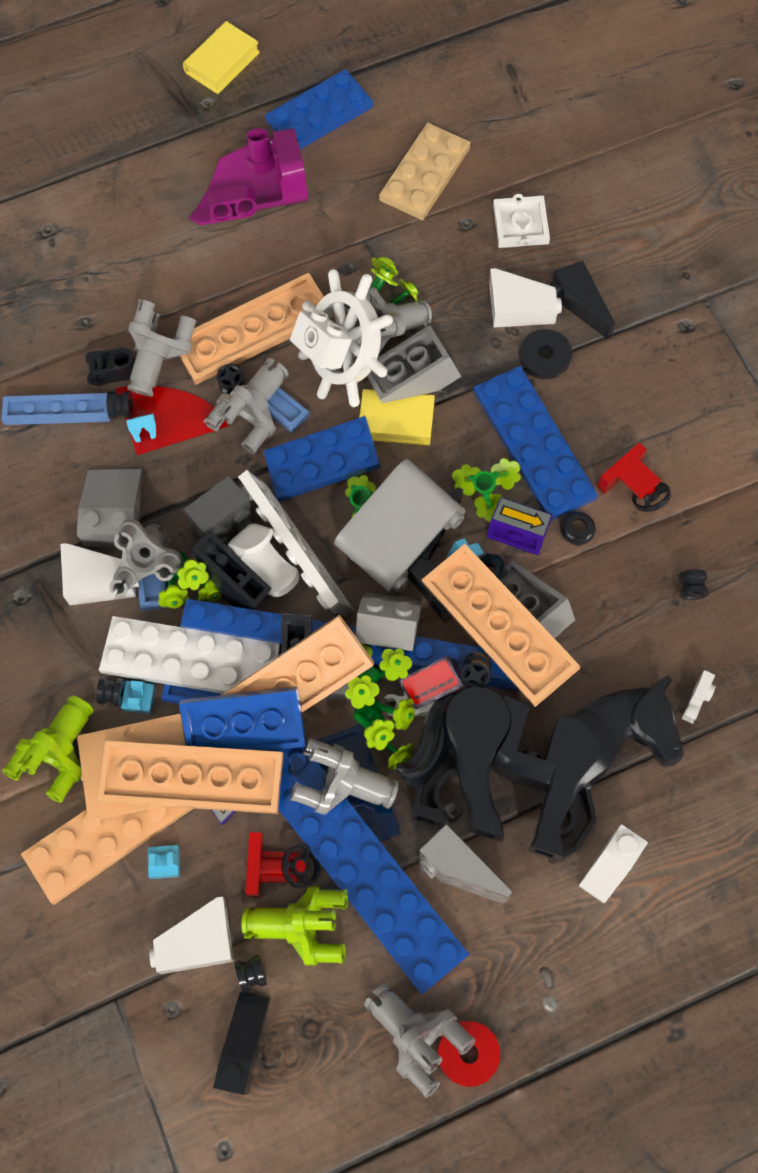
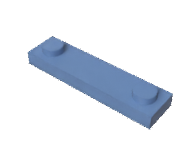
(54, 409)

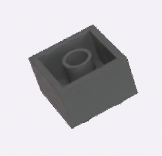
(221, 510)

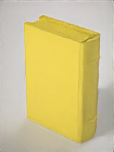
(221, 57)
(399, 420)

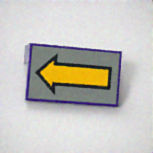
(519, 526)

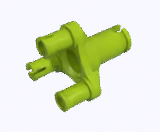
(53, 747)
(299, 924)

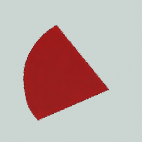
(176, 413)

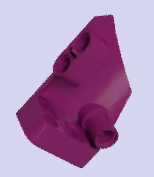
(255, 178)

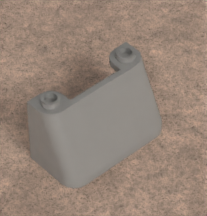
(398, 525)

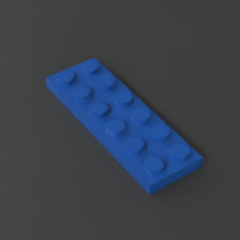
(535, 443)

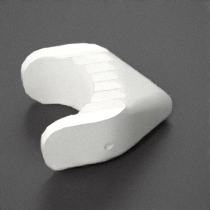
(255, 549)

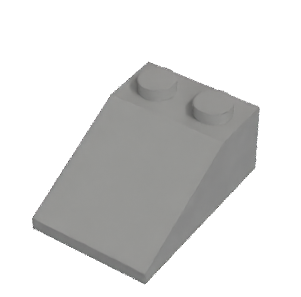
(414, 368)
(106, 502)
(541, 600)
(388, 620)
(460, 867)

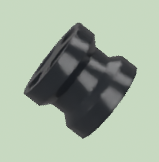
(232, 374)
(119, 405)
(693, 584)
(474, 677)
(110, 691)
(250, 973)

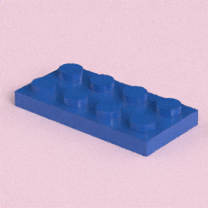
(321, 108)
(322, 459)
(245, 720)

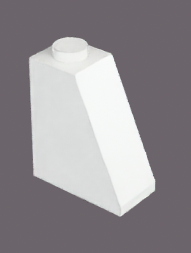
(521, 300)
(89, 575)
(613, 863)
(196, 941)

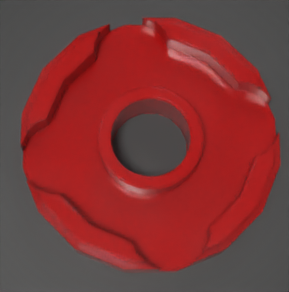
(485, 1065)

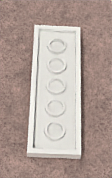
(299, 550)
(182, 655)

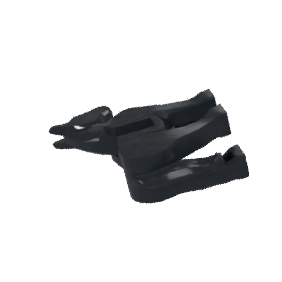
(481, 732)

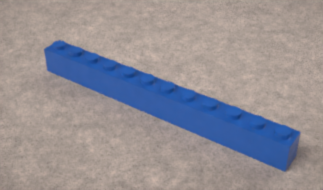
(267, 627)

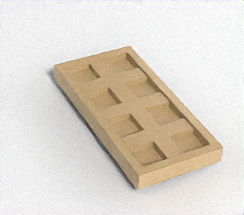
(425, 171)

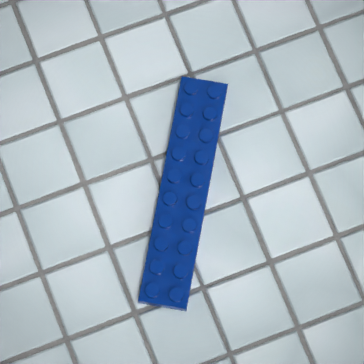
(372, 878)

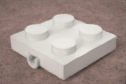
(521, 221)

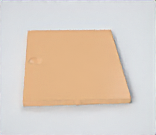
(162, 730)

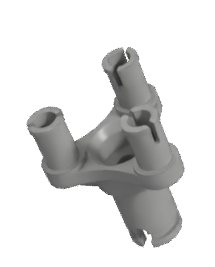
(404, 316)
(154, 348)
(251, 404)
(142, 555)
(343, 779)
(414, 1036)

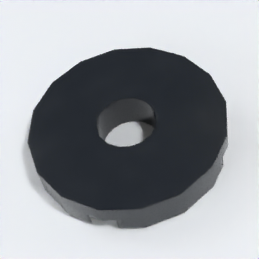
(545, 340)

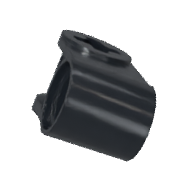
(109, 366)

